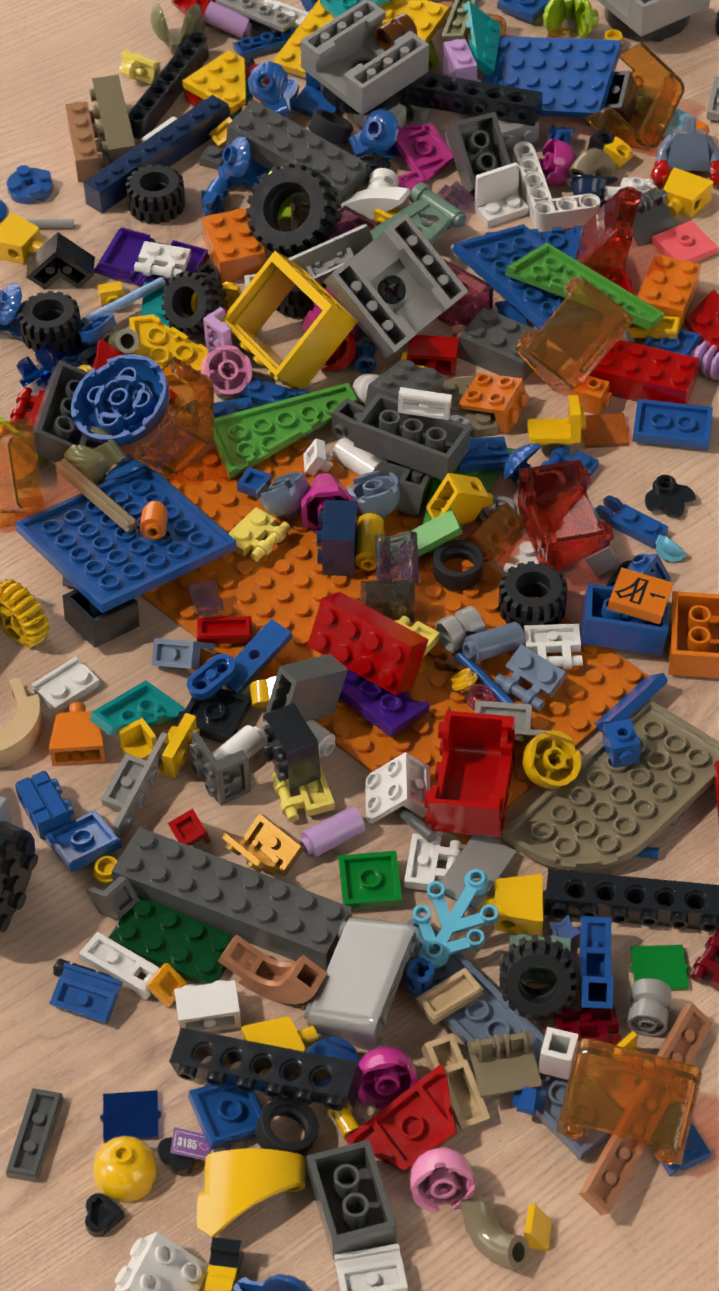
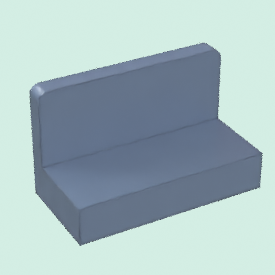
(178, 653)

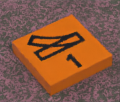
(640, 595)

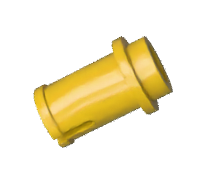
(345, 1121)

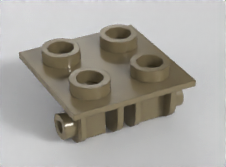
(504, 1063)

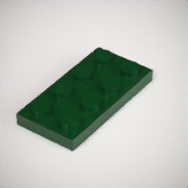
(173, 938)

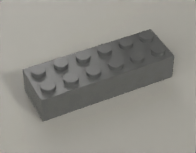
(281, 141)

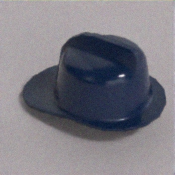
(590, 184)

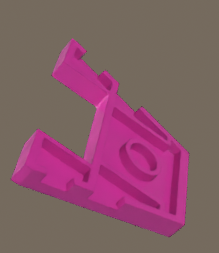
(423, 152)

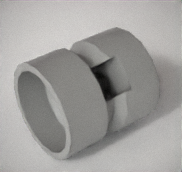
(456, 628)
(649, 1007)

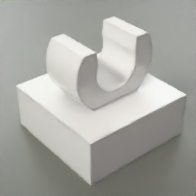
(317, 458)

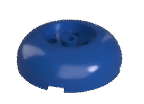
(129, 388)

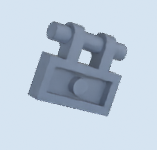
(536, 671)

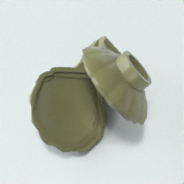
(192, 24)
(95, 461)

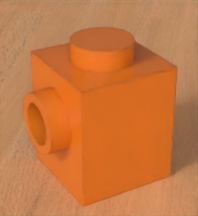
(593, 394)

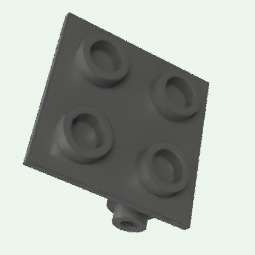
(652, 216)

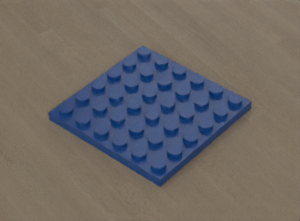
(120, 565)

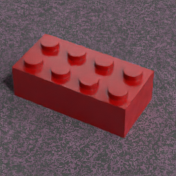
(647, 373)
(368, 642)

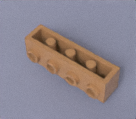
(84, 140)

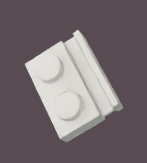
(65, 685)
(371, 1270)

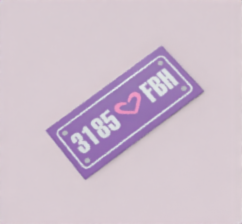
(192, 1144)

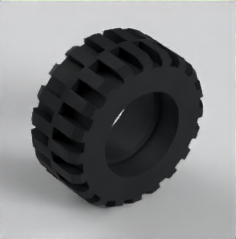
(272, 193)

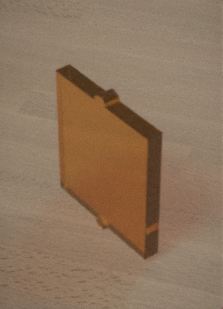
(605, 431)

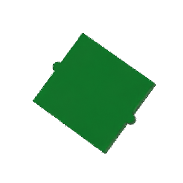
(660, 963)

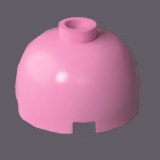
(227, 369)
(441, 1179)

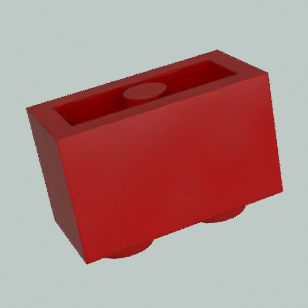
(434, 353)

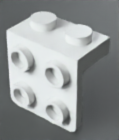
(160, 1266)

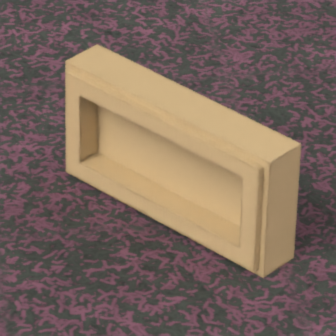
(449, 996)

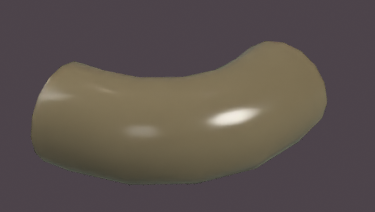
(593, 162)
(489, 1236)

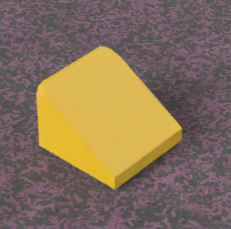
(537, 1228)

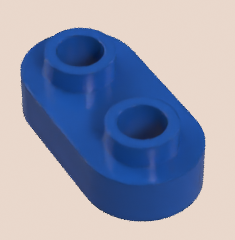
(97, 328)
(210, 676)

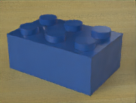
(618, 630)

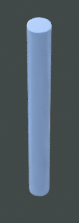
(127, 299)

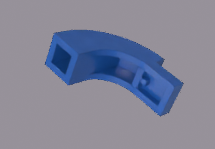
(595, 963)

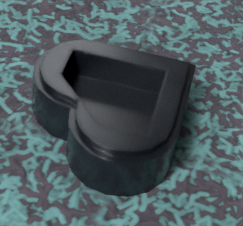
(179, 1164)
(101, 1215)

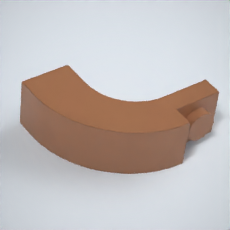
(270, 978)

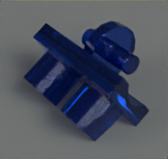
(32, 372)

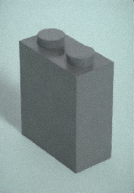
(310, 685)

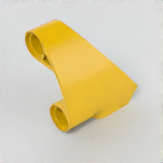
(241, 1180)

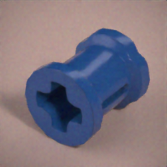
(365, 357)
(424, 975)

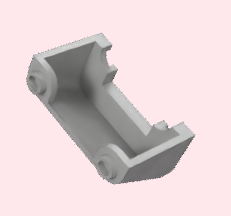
(362, 980)

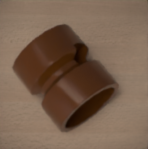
(391, 31)

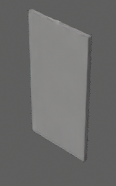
(477, 854)

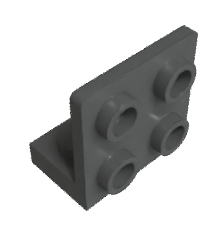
(223, 778)

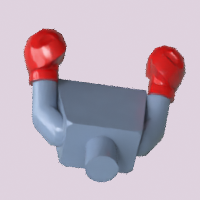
(686, 150)

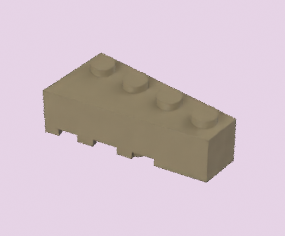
(112, 116)

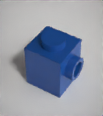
(621, 743)

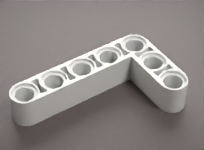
(544, 210)

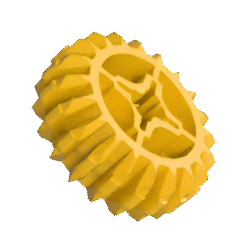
(21, 614)

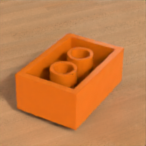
(232, 245)
(671, 285)
(694, 635)

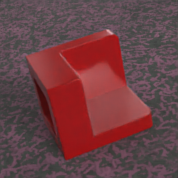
(188, 828)

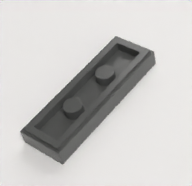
(34, 1135)

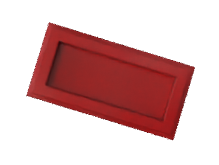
(224, 630)

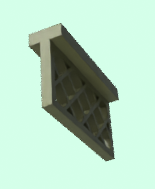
(456, 23)

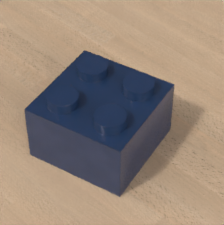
(337, 537)

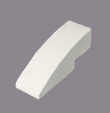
(379, 197)

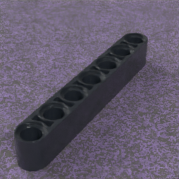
(168, 85)

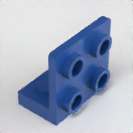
(312, 98)

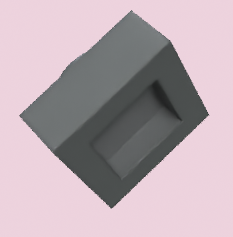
(212, 157)

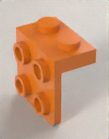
(497, 395)

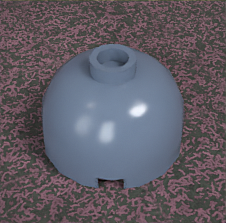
(376, 493)
(284, 494)

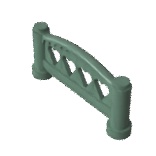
(427, 205)

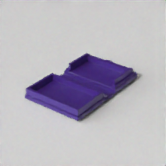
(124, 251)

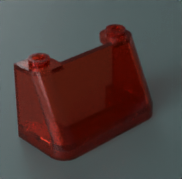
(609, 235)
(560, 514)

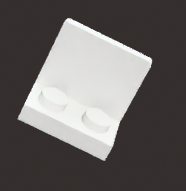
(498, 196)
(397, 785)

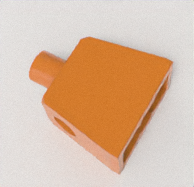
(76, 738)

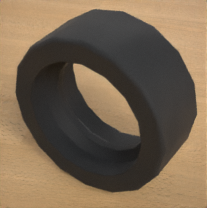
(330, 126)
(453, 579)
(290, 1108)

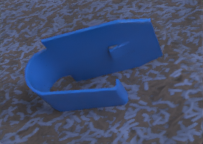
(529, 1100)

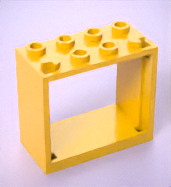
(262, 299)

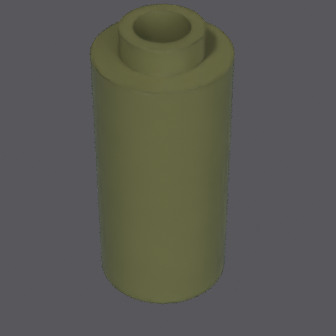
(123, 340)

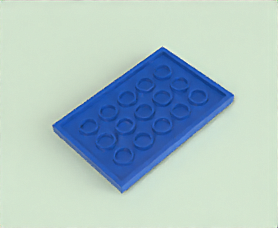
(567, 70)
(490, 257)

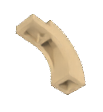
(24, 729)

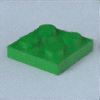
(370, 880)

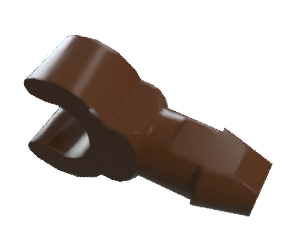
(449, 664)

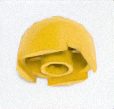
(551, 760)
(125, 1169)

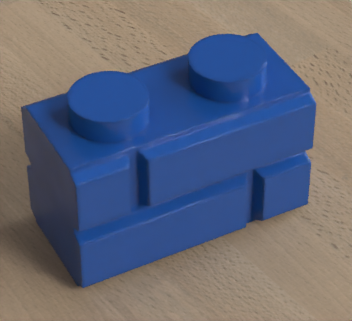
(43, 803)

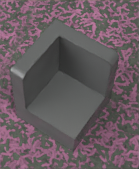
(115, 899)

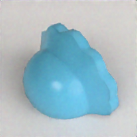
(668, 549)

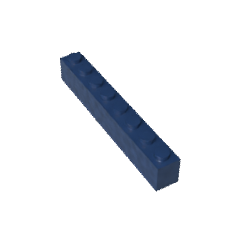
(162, 148)

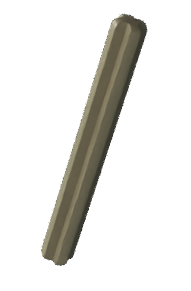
(96, 495)

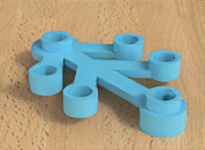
(454, 921)

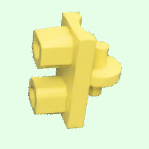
(139, 67)

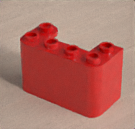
(473, 774)

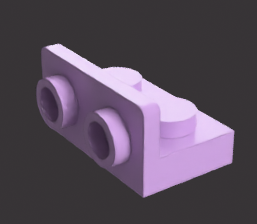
(216, 332)

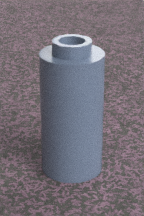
(493, 642)

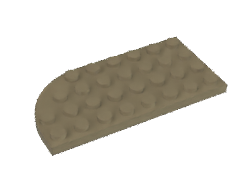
(619, 810)

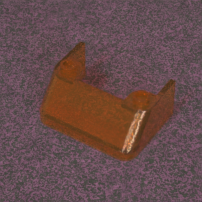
(654, 106)

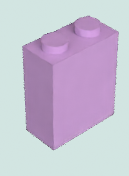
(459, 60)

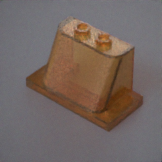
(19, 473)

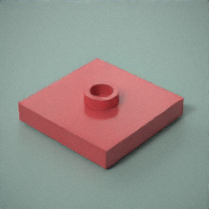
(685, 243)

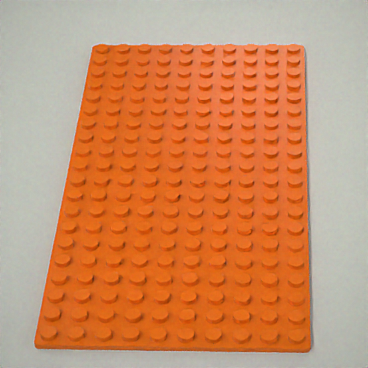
(290, 589)

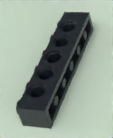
(475, 98)
(623, 890)
(196, 1045)

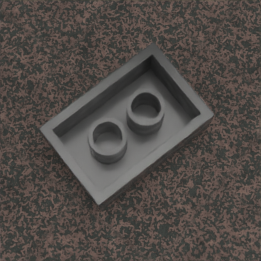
(477, 147)
(492, 343)
(404, 375)
(351, 1198)

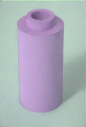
(228, 20)
(332, 832)

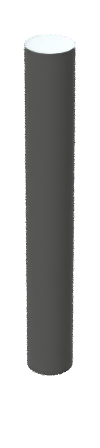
(419, 826)

